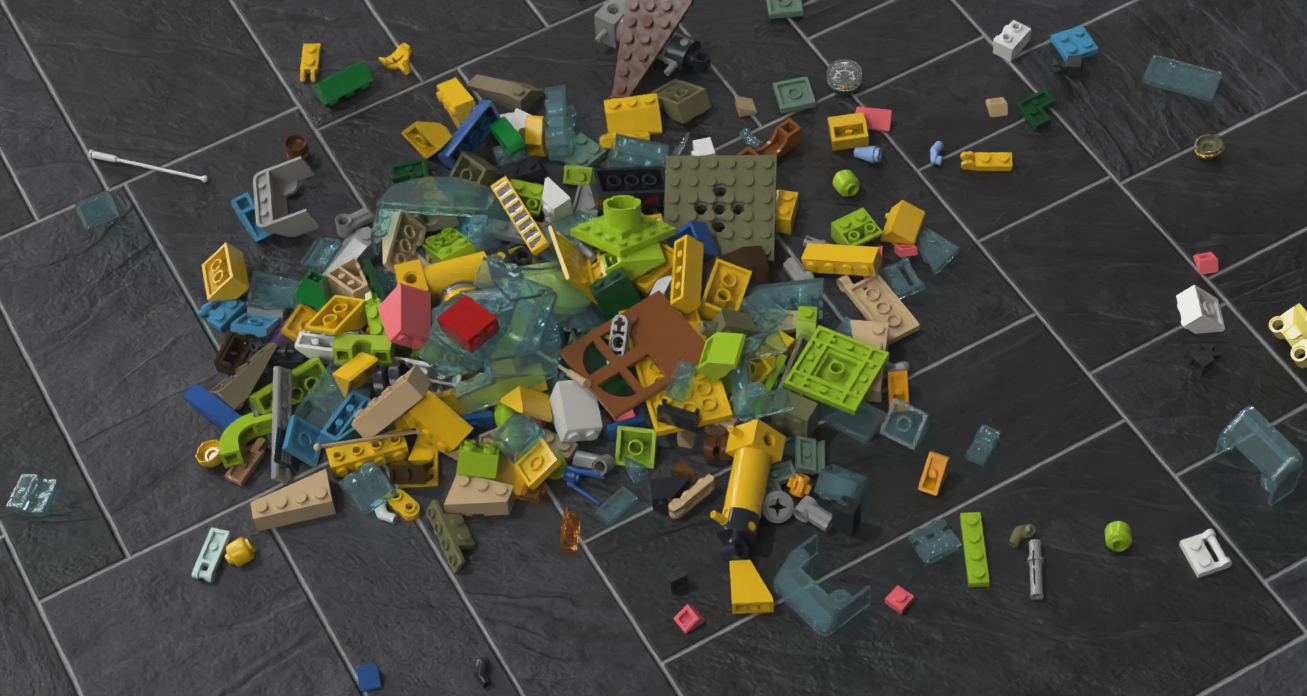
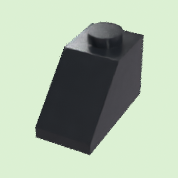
(666, 489)

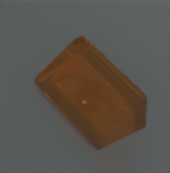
(569, 532)

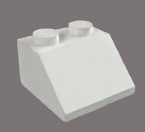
(555, 202)
(1200, 311)

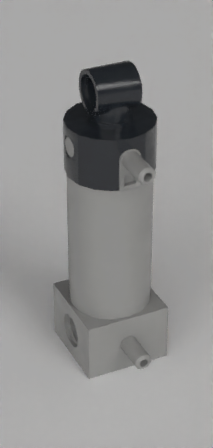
(679, 52)

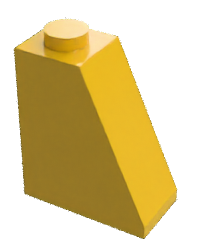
(748, 589)

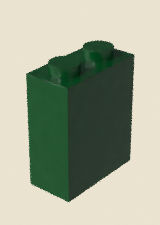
(615, 293)

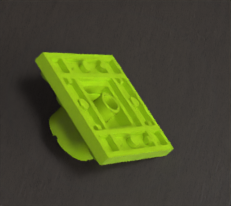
(622, 227)
(836, 370)

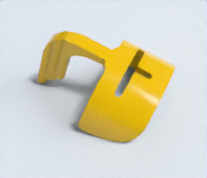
(401, 57)

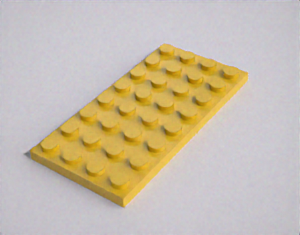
(703, 392)

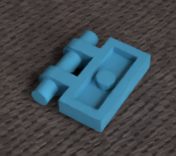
(223, 314)

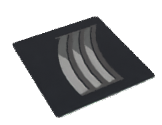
(281, 456)

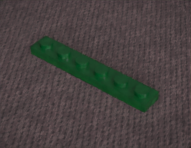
(375, 287)

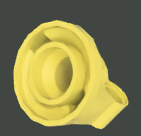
(1293, 331)

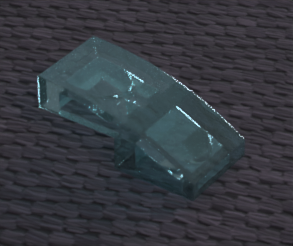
(983, 445)

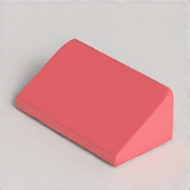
(876, 118)

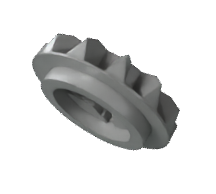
(784, 513)

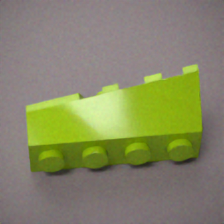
(302, 381)

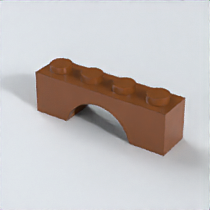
(784, 138)

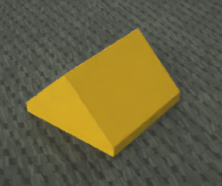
(903, 224)
(355, 372)
(529, 403)

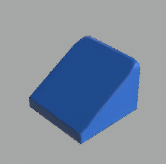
(368, 677)

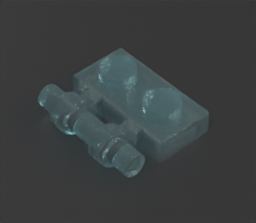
(936, 547)

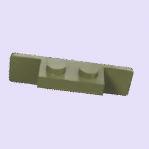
(451, 533)

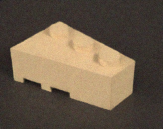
(348, 280)
(479, 496)

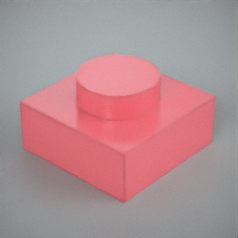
(905, 250)
(899, 599)

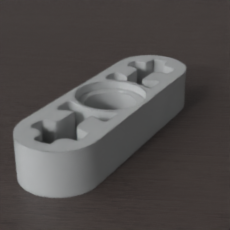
(625, 337)

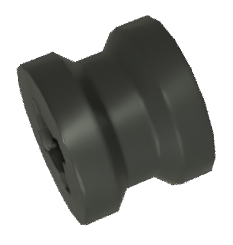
(257, 344)

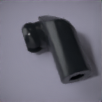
(481, 665)

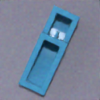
(245, 210)

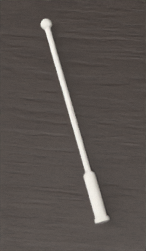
(112, 158)

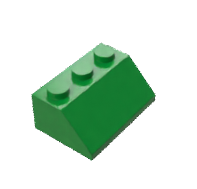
(343, 83)

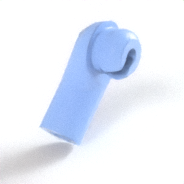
(934, 152)

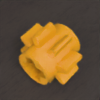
(799, 485)

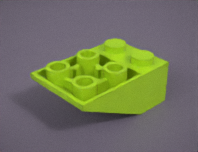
(448, 245)
(636, 263)

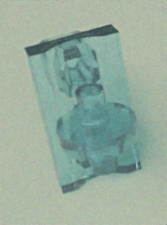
(503, 157)

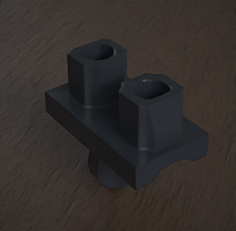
(286, 355)

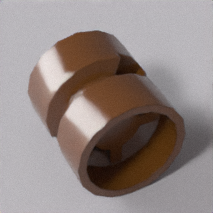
(296, 146)
(712, 453)

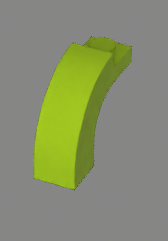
(239, 434)

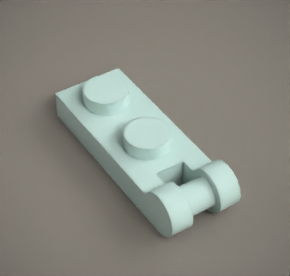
(211, 554)

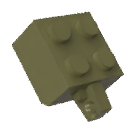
(729, 322)
(798, 421)

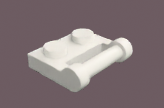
(1200, 558)

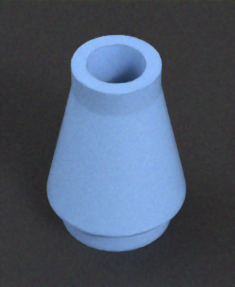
(871, 153)

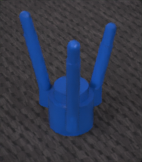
(575, 475)

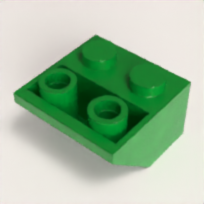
(314, 290)

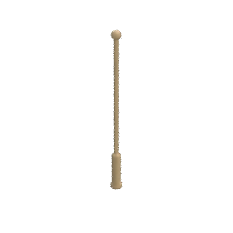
(584, 382)
(317, 447)

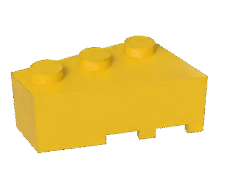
(455, 100)

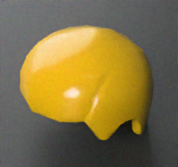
(209, 454)

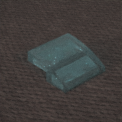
(33, 495)

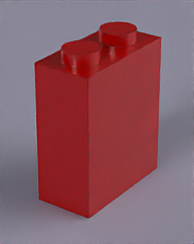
(468, 323)

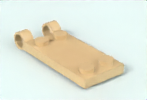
(880, 305)

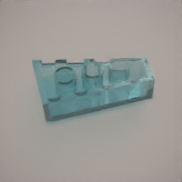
(559, 123)

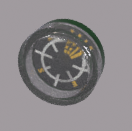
(844, 77)

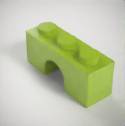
(349, 345)

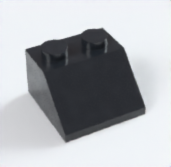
(525, 170)

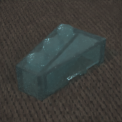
(636, 152)

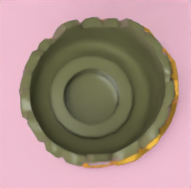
(1209, 146)

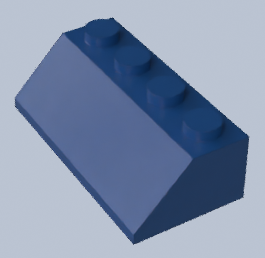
(470, 133)

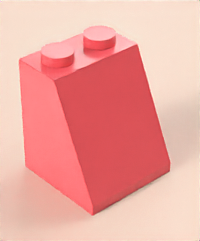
(407, 316)

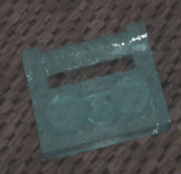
(896, 281)

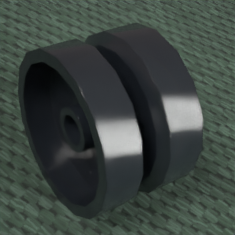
(387, 375)

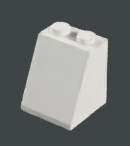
(575, 412)

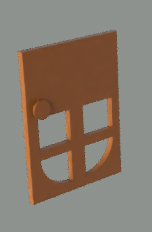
(659, 334)

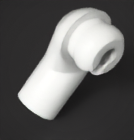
(383, 514)

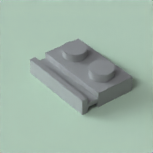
(584, 201)

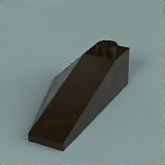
(747, 257)

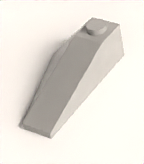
(357, 245)

